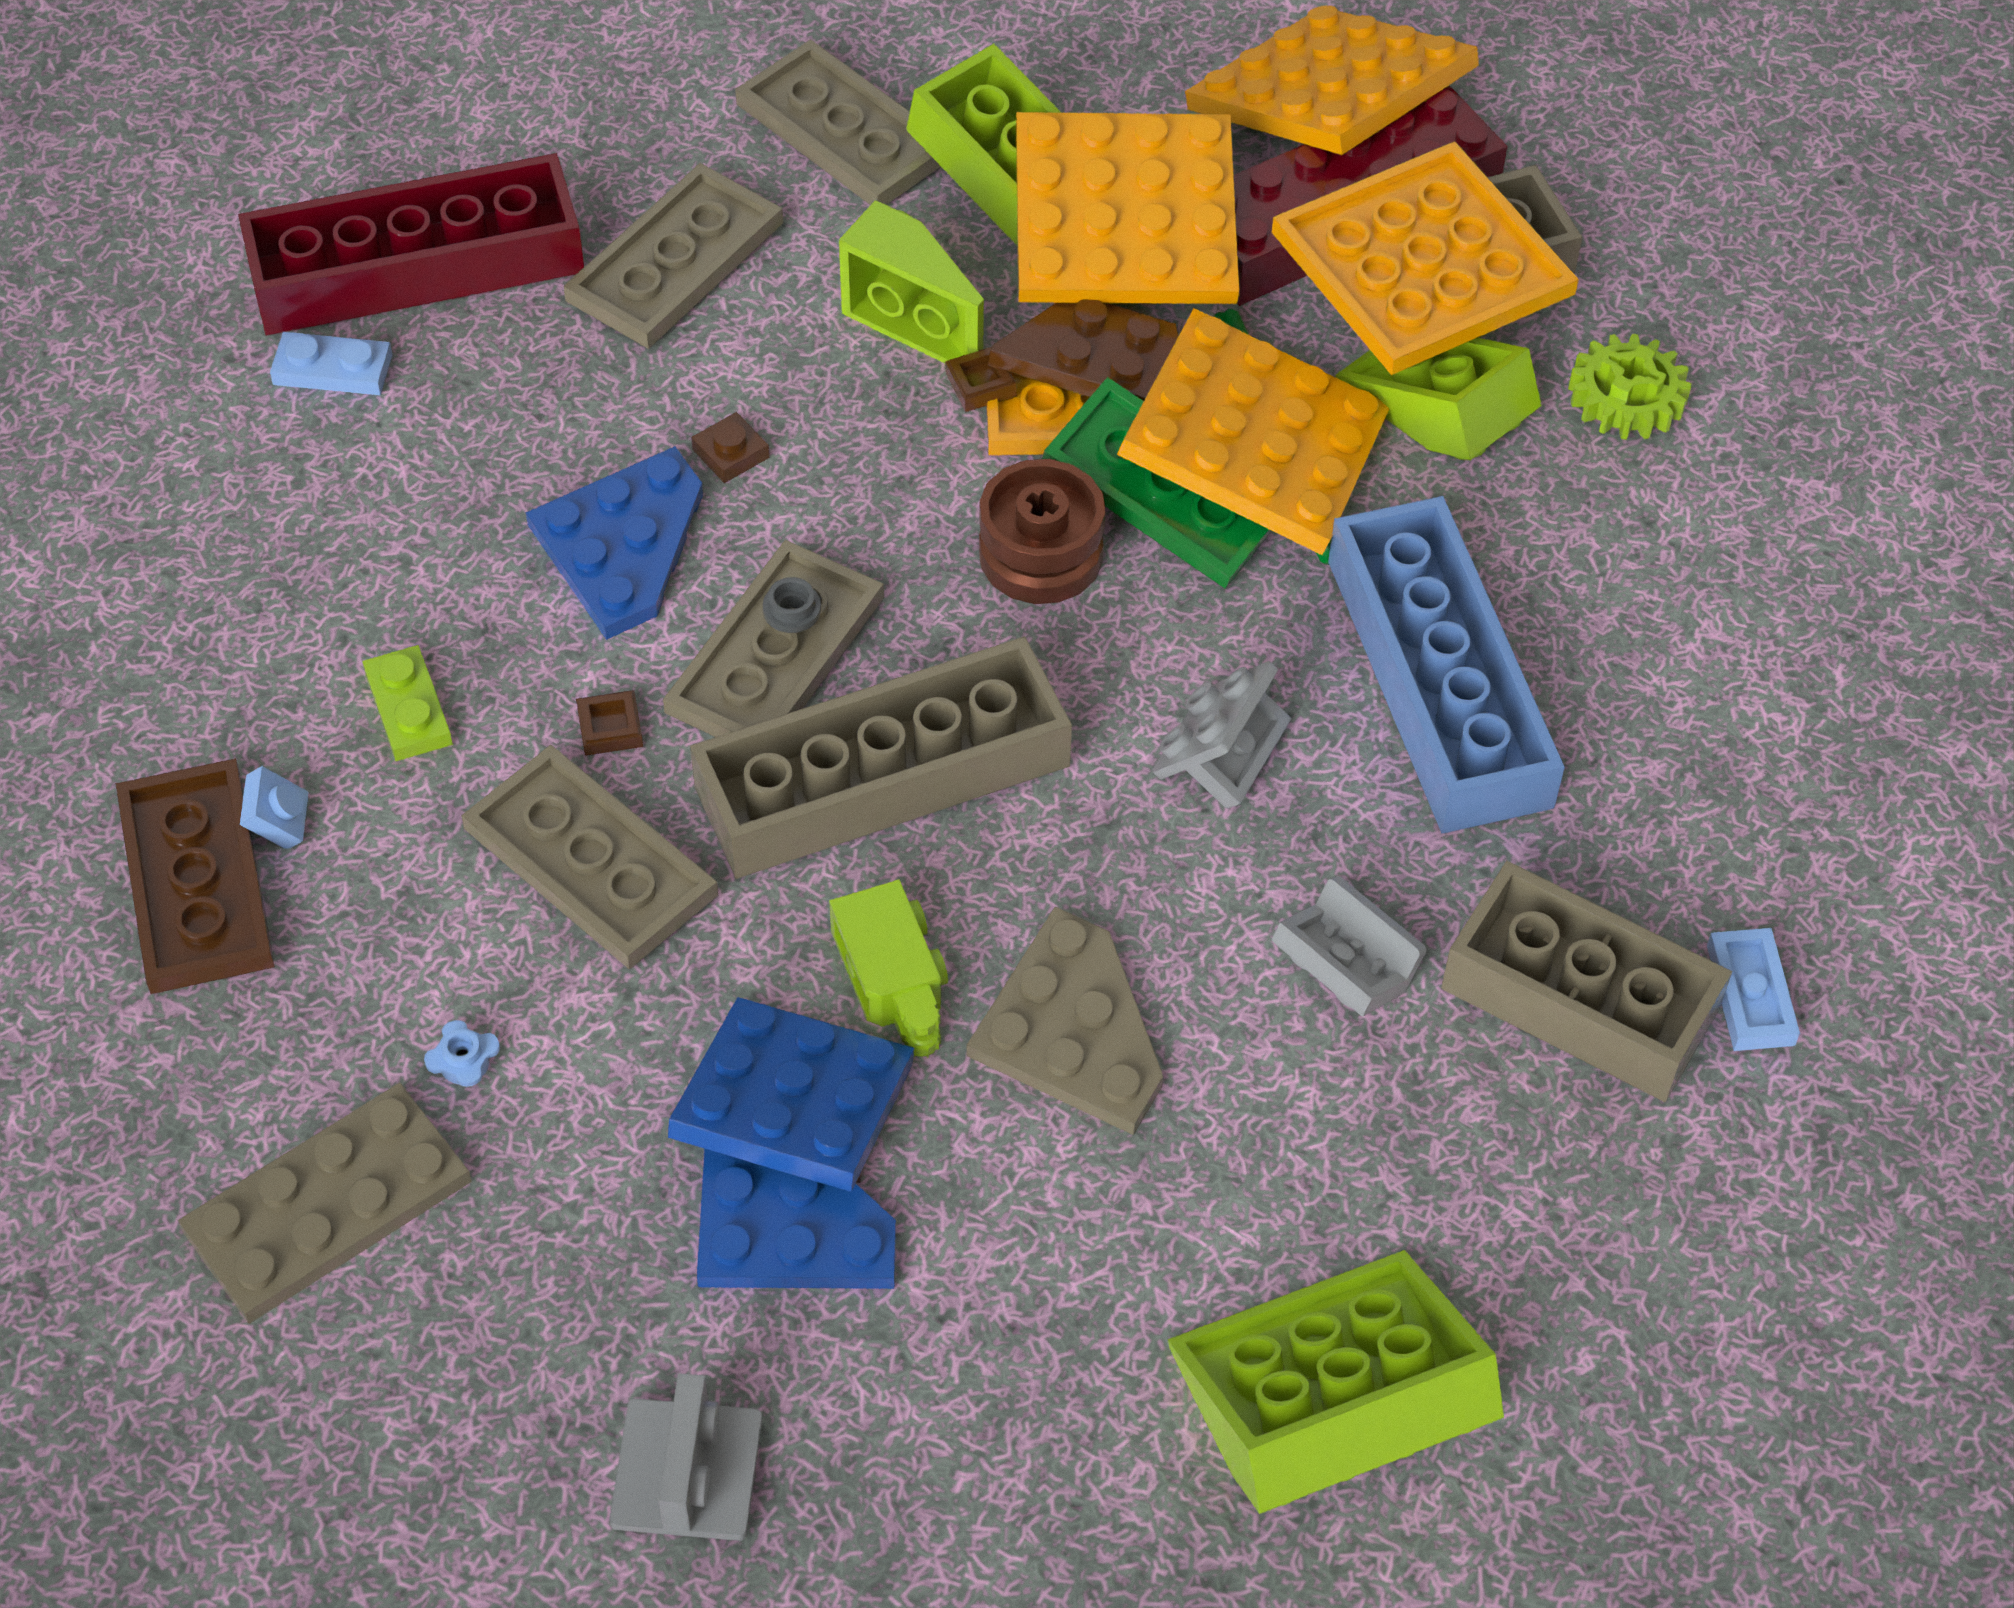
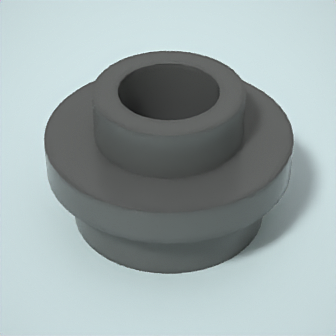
(787, 594)

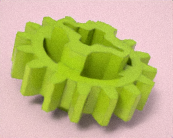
(1629, 386)

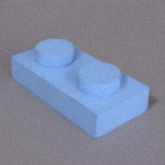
(331, 363)
(1757, 994)

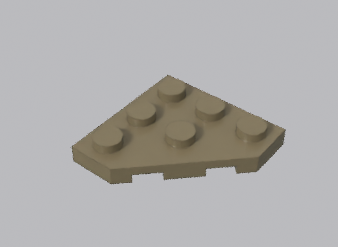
(1073, 1025)

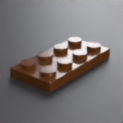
(193, 877)

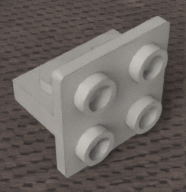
(1226, 734)
(686, 1465)

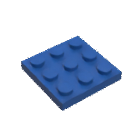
(792, 1093)

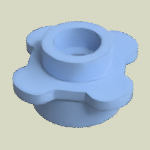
(464, 1069)

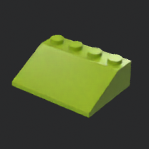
(1338, 1379)

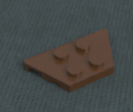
(1085, 344)

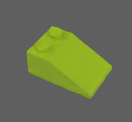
(908, 285)
(1457, 398)

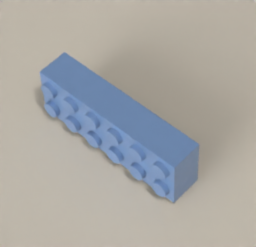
(1444, 665)

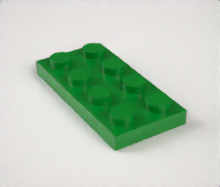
(1173, 516)

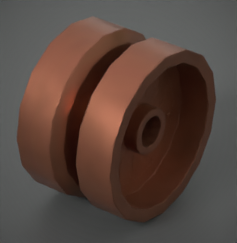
(1041, 531)

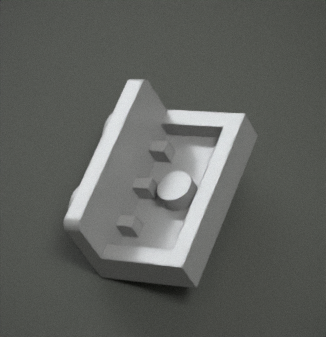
(1351, 947)

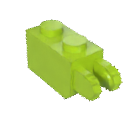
(891, 963)

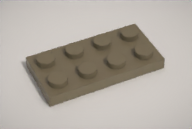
(838, 123)
(673, 255)
(760, 673)
(590, 856)
(324, 1202)

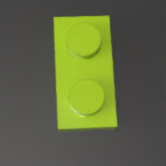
(407, 703)

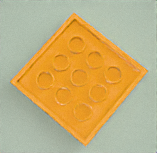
(1332, 78)
(1126, 208)
(1424, 257)
(1255, 430)

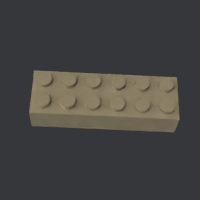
(880, 756)

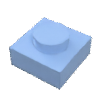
(274, 808)

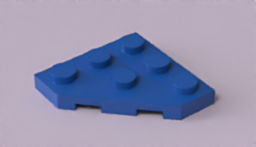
(621, 538)
(789, 1231)

